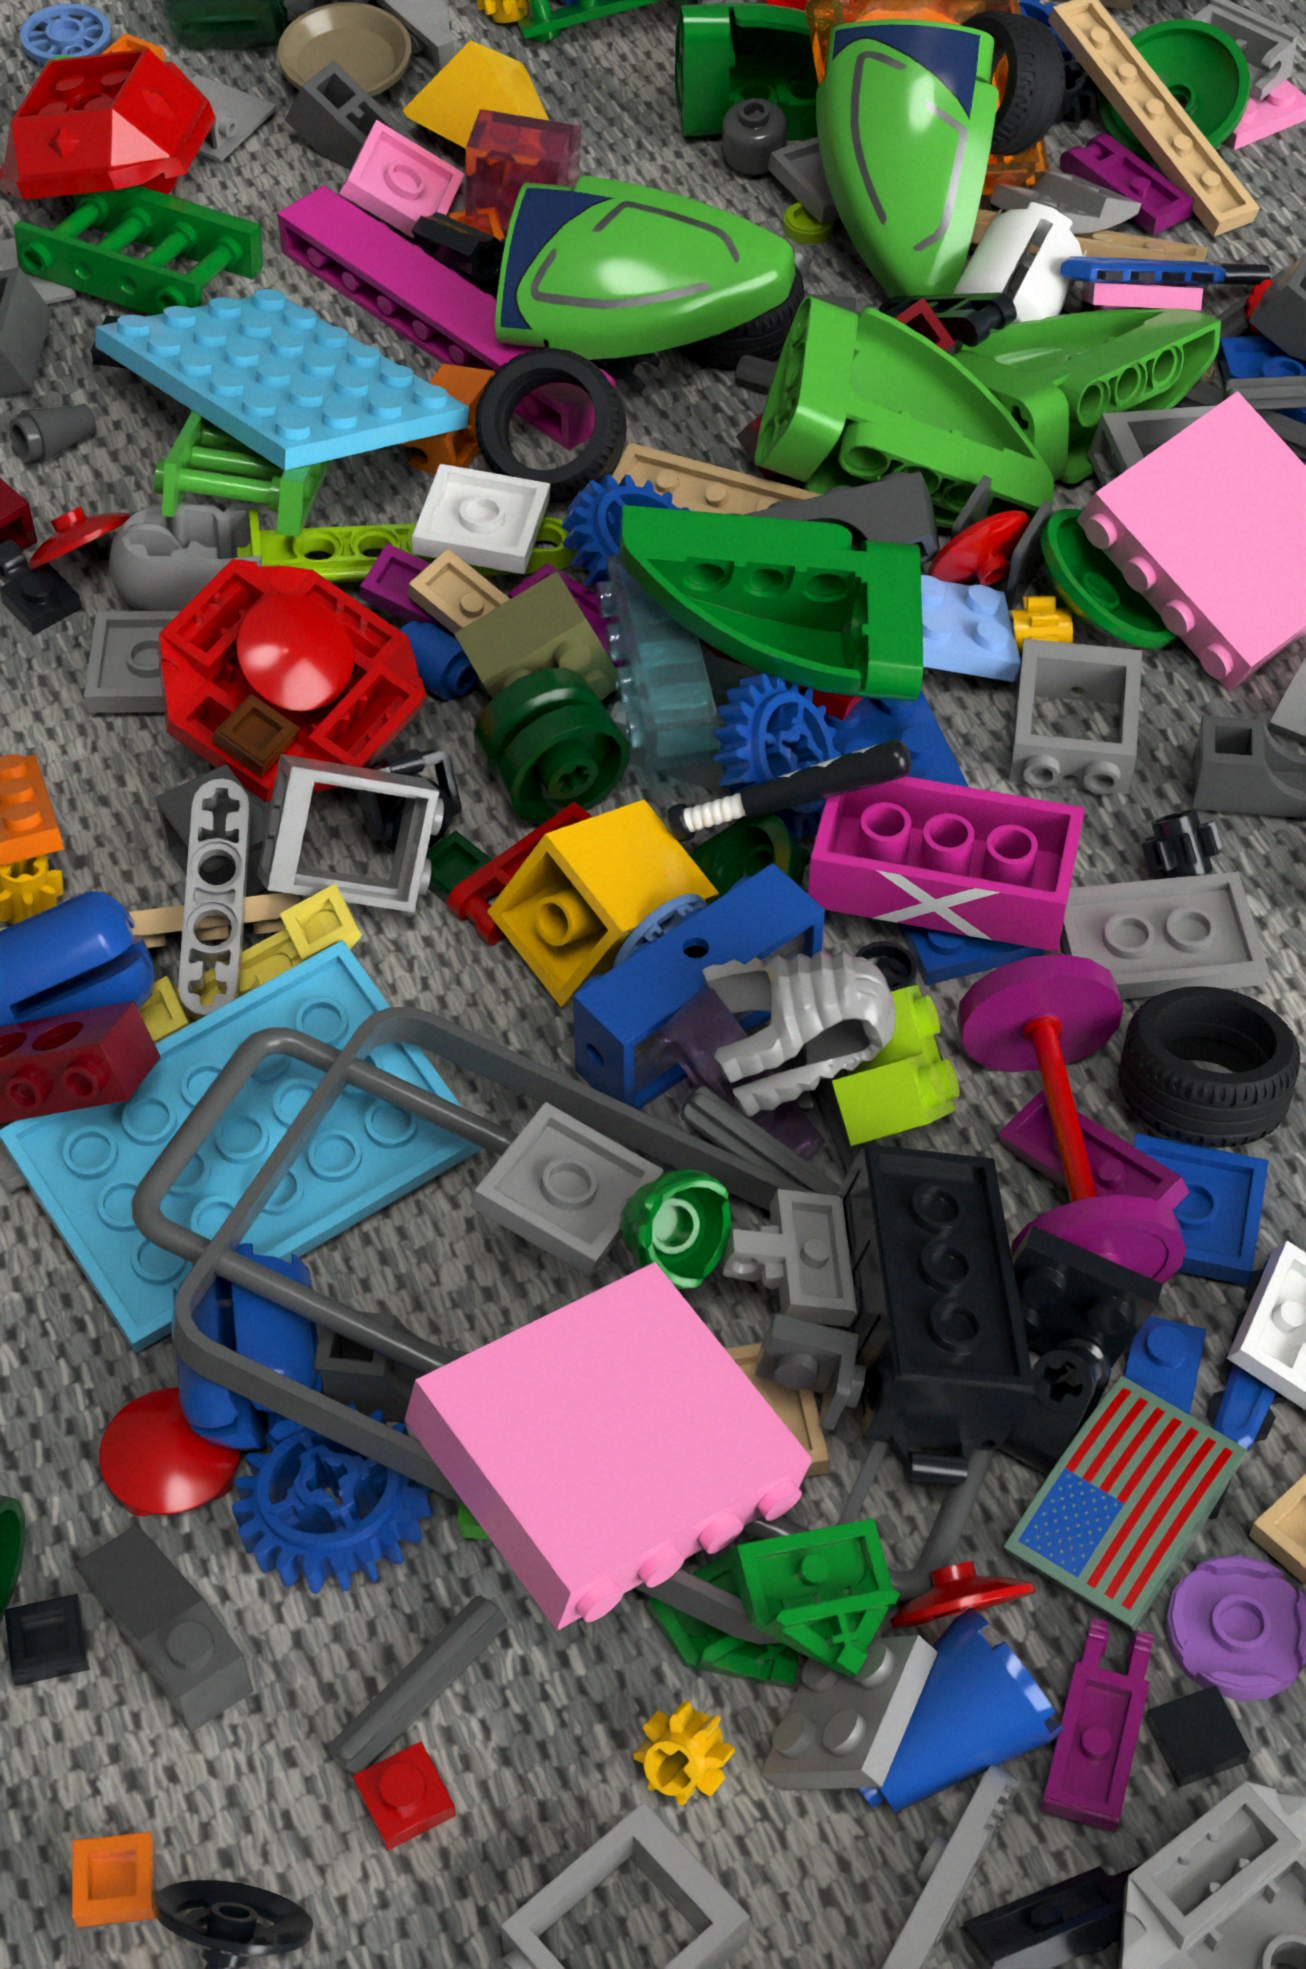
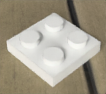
(481, 518)

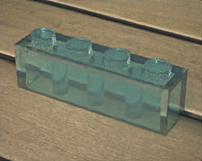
(659, 676)

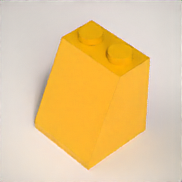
(589, 892)

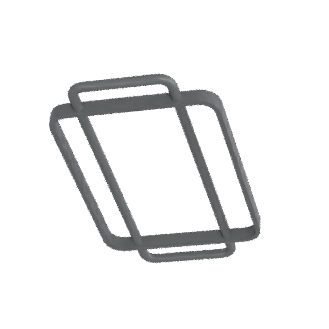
(361, 1432)

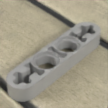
(214, 900)

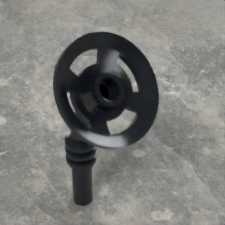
(231, 1921)

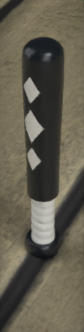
(817, 782)

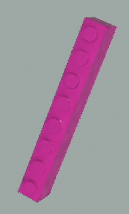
(420, 301)

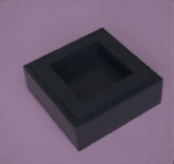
(46, 1639)
(1197, 1736)

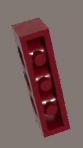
(73, 1061)

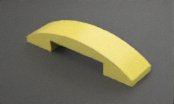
(308, 931)

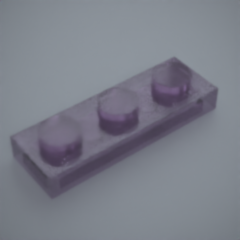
(693, 1039)

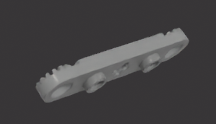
(951, 1869)

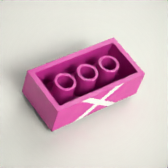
(948, 860)

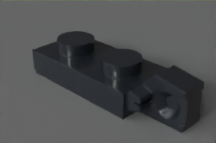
(1051, 1924)

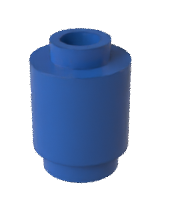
(440, 660)

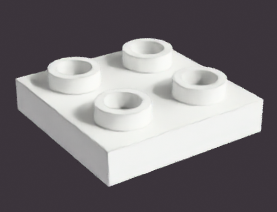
(1274, 1327)

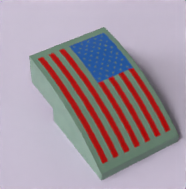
(1125, 1502)

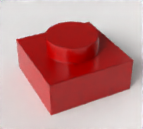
(404, 1795)

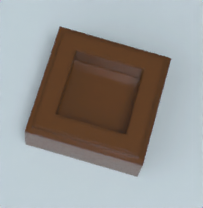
(255, 735)

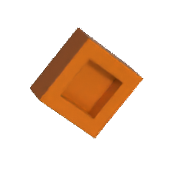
(113, 1879)

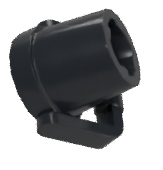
(384, 811)

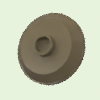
(357, 36)

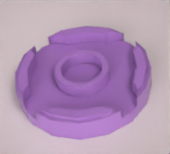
(1230, 1647)

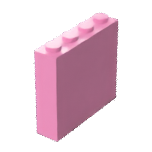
(1214, 538)
(607, 1444)

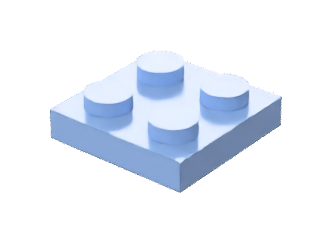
(967, 630)

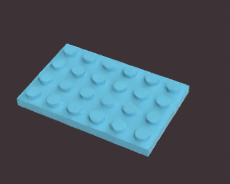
(281, 378)
(357, 1161)

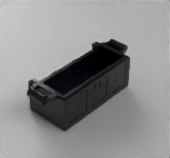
(934, 1307)

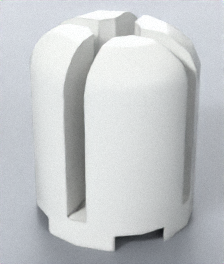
(1004, 263)

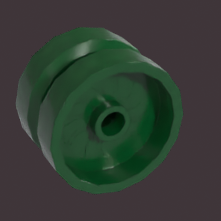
(551, 744)

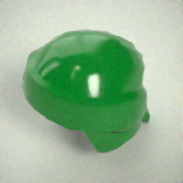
(678, 1224)

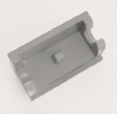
(1265, 44)

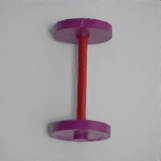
(1041, 1019)

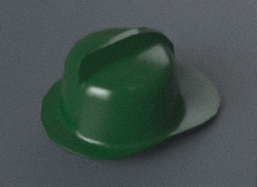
(748, 849)

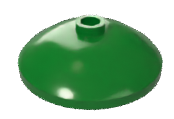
(1199, 69)
(1096, 588)

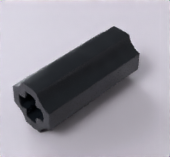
(459, 247)

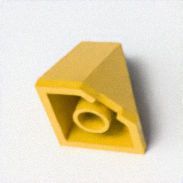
(472, 82)

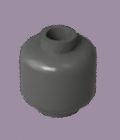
(752, 133)

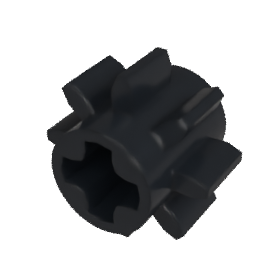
(1078, 96)
(1182, 845)

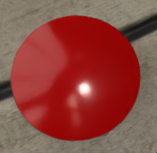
(294, 653)
(158, 1460)

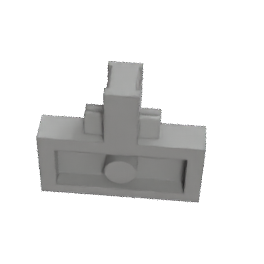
(801, 1255)

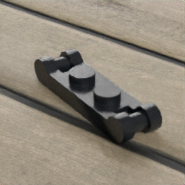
(962, 315)

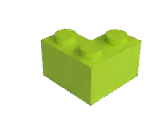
(904, 1081)

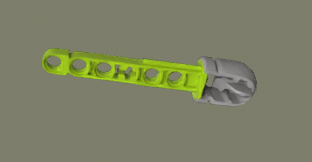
(169, 560)

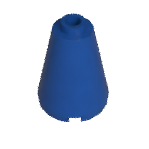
(971, 1715)

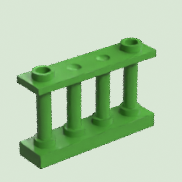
(195, 449)

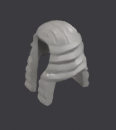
(823, 1003)

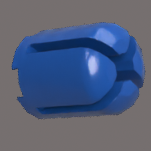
(72, 960)
(261, 1333)

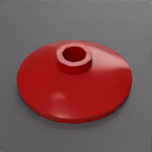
(74, 531)
(981, 550)
(957, 1590)

